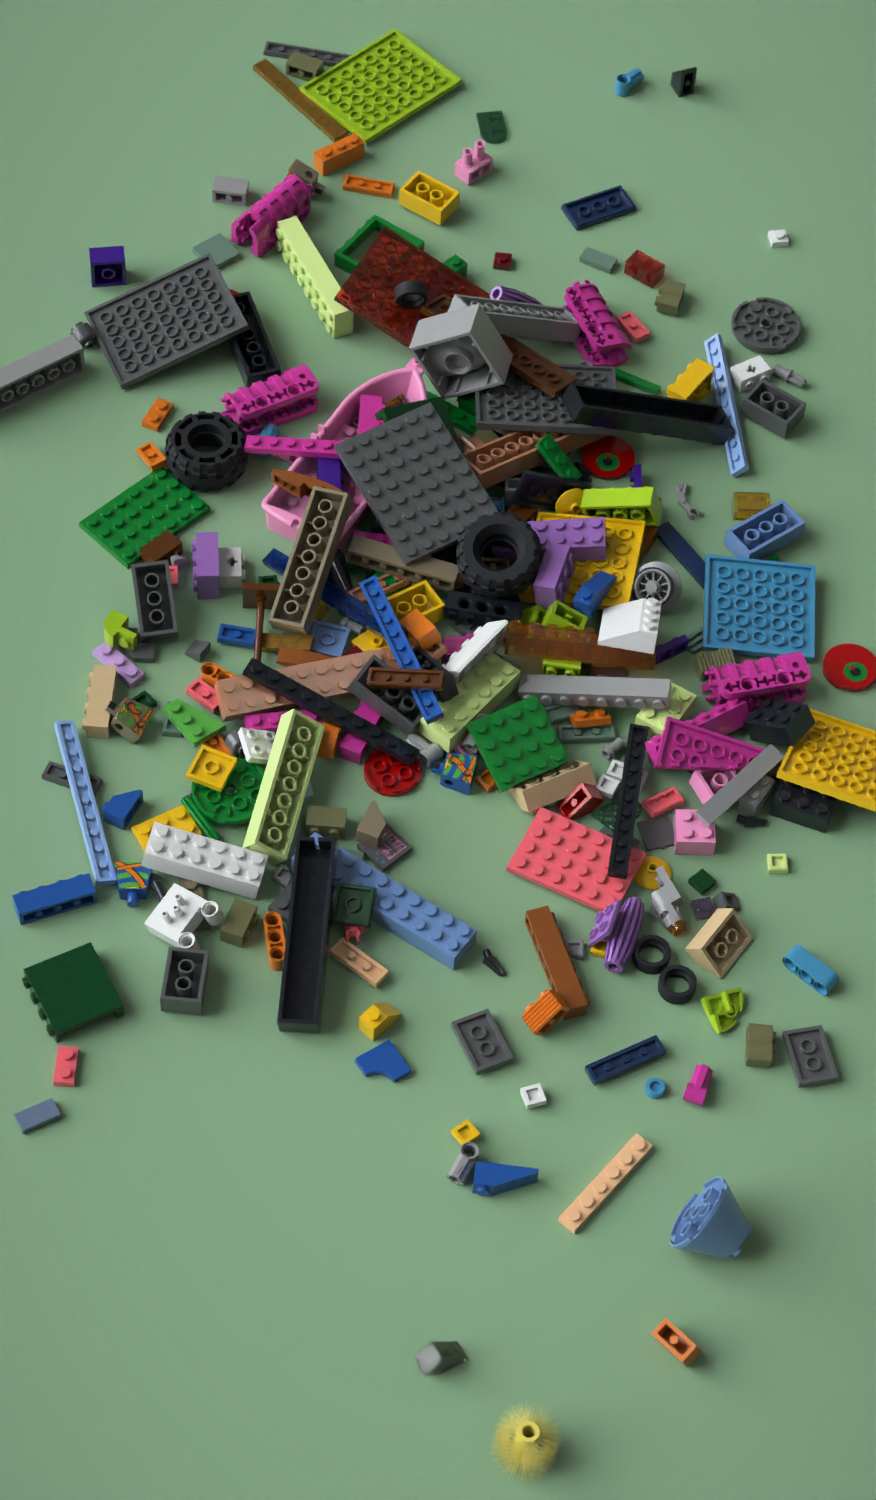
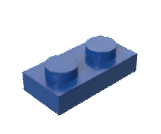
(236, 636)

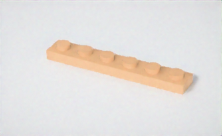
(605, 1183)

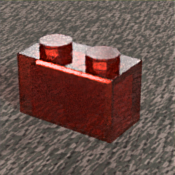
(644, 268)

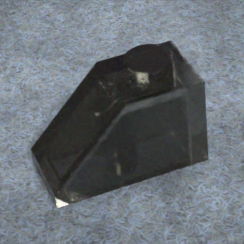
(440, 1357)

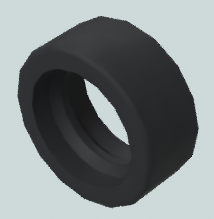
(411, 294)
(651, 967)
(677, 997)

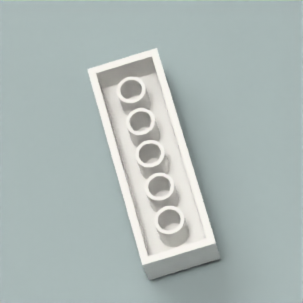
(204, 860)

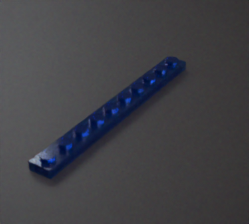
(333, 596)

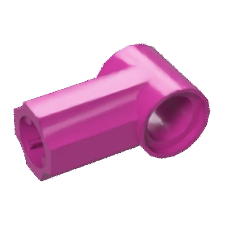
(697, 1088)

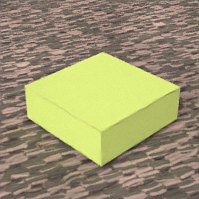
(777, 863)

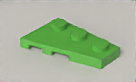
(192, 723)

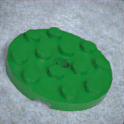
(228, 807)

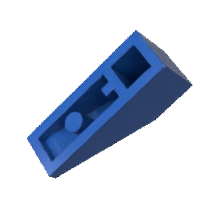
(593, 593)
(500, 1178)

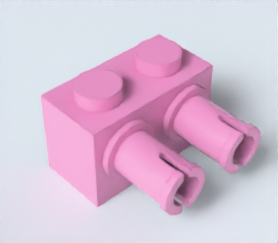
(473, 163)

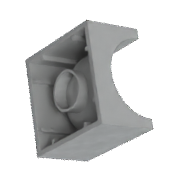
(461, 351)

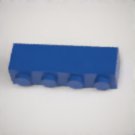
(54, 898)

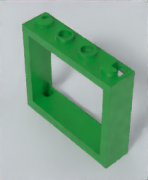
(376, 223)

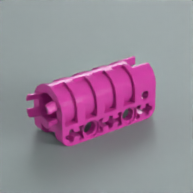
(285, 201)
(597, 325)
(273, 398)
(759, 680)

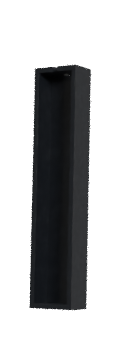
(647, 414)
(307, 935)

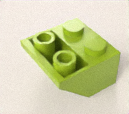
(563, 616)
(560, 667)

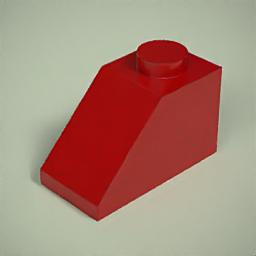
(580, 802)

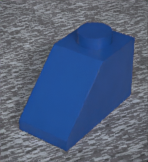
(122, 808)

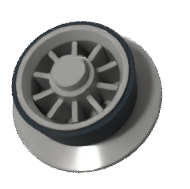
(658, 582)

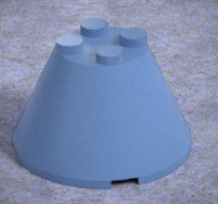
(711, 1222)

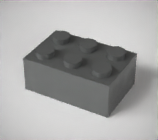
(773, 408)
(184, 980)

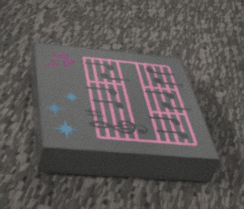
(388, 852)

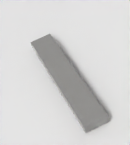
(738, 785)

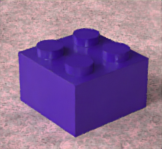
(107, 266)

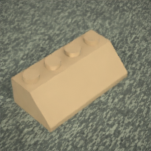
(552, 786)

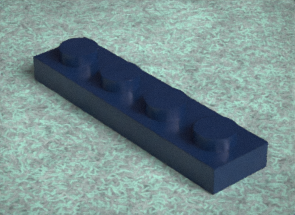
(625, 1060)

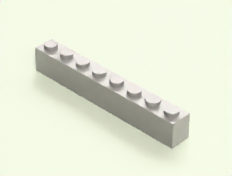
(596, 691)

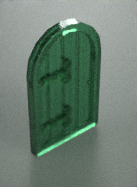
(492, 126)

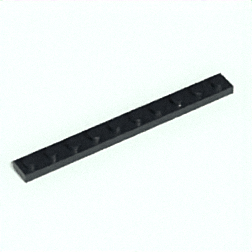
(331, 712)
(627, 802)

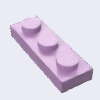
(126, 670)

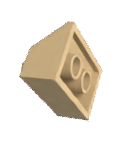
(719, 942)

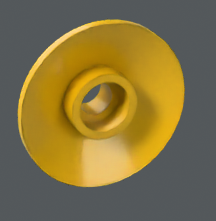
(570, 502)
(646, 877)

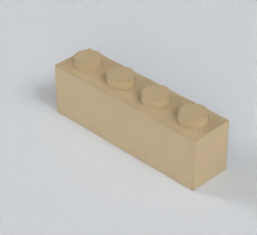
(102, 690)

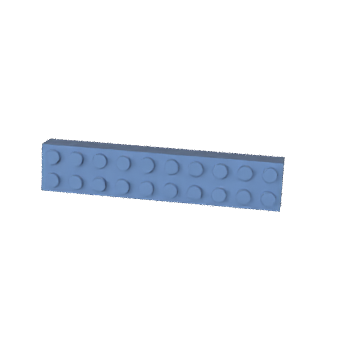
(406, 912)

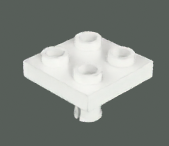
(256, 744)

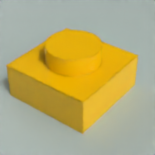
(465, 1132)

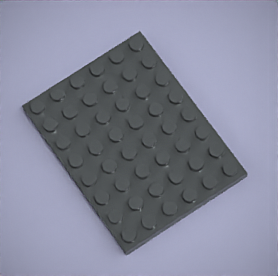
(166, 321)
(524, 407)
(416, 482)

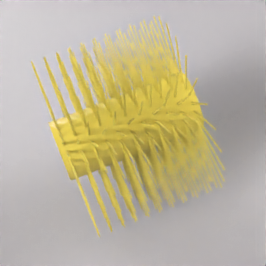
(525, 1442)

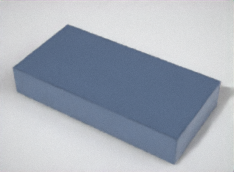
(37, 1116)

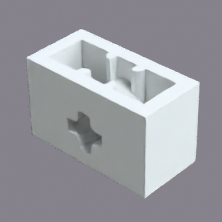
(749, 373)
(230, 567)

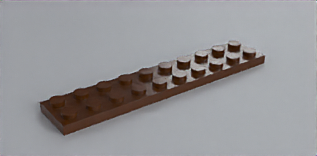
(525, 361)

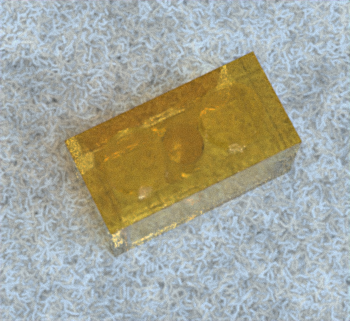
(748, 504)

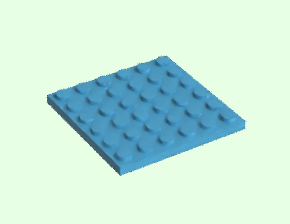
(759, 607)

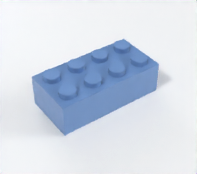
(765, 532)

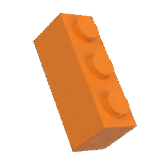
(339, 154)

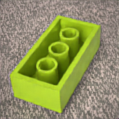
(623, 503)

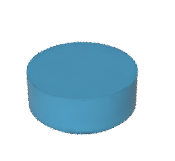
(655, 1088)

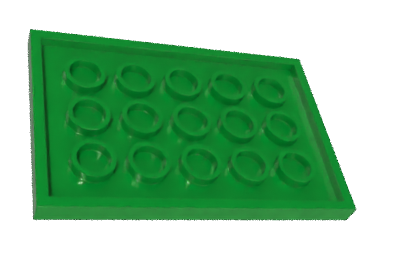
(143, 514)

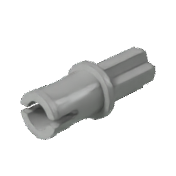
(788, 375)

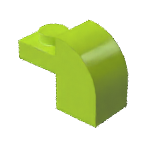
(117, 632)

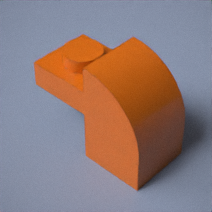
(329, 741)

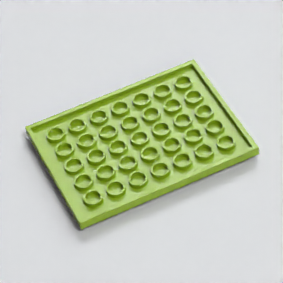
(380, 86)

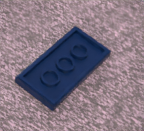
(598, 207)

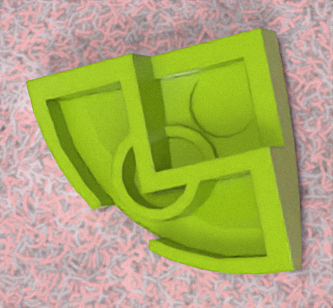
(723, 1008)

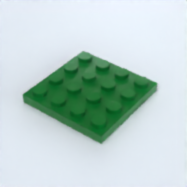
(517, 743)

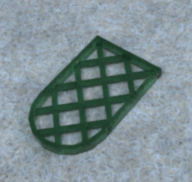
(596, 814)

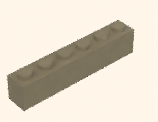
(385, 559)

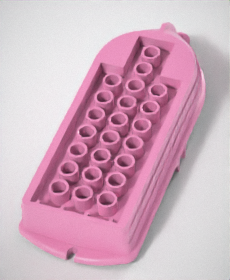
(285, 510)

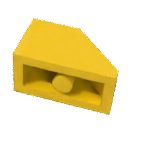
(377, 1019)

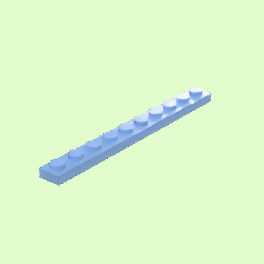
(725, 397)
(85, 803)

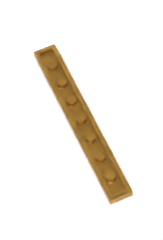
(300, 100)

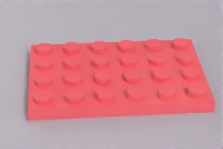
(571, 861)

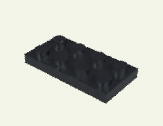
(543, 489)

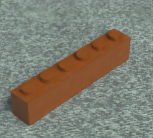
(556, 961)

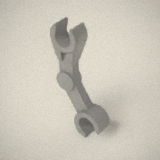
(680, 491)

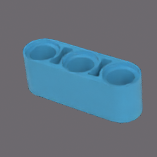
(810, 970)

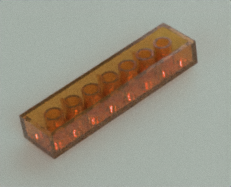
(569, 645)

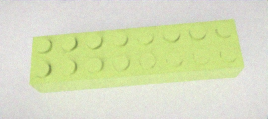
(313, 276)
(284, 786)

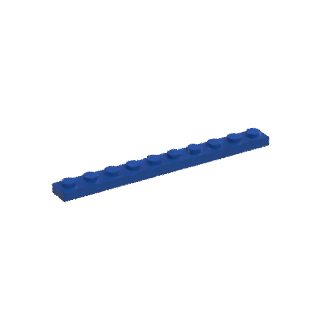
(399, 645)

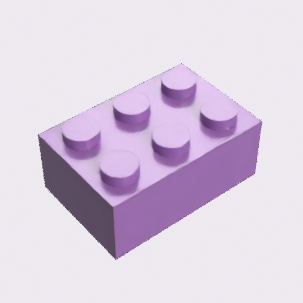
(206, 565)
(553, 575)

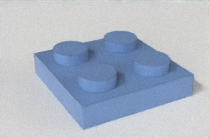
(329, 638)

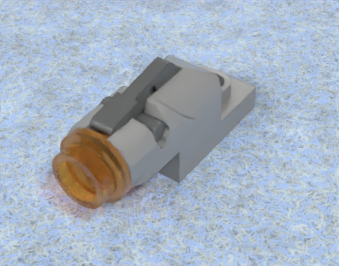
(666, 904)

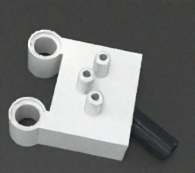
(180, 914)

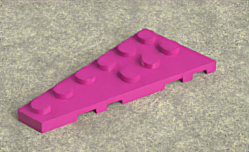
(696, 748)

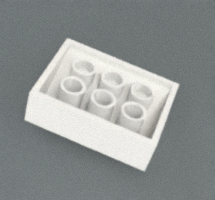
(631, 625)
(473, 651)

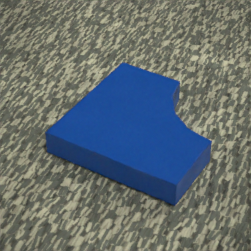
(383, 1061)

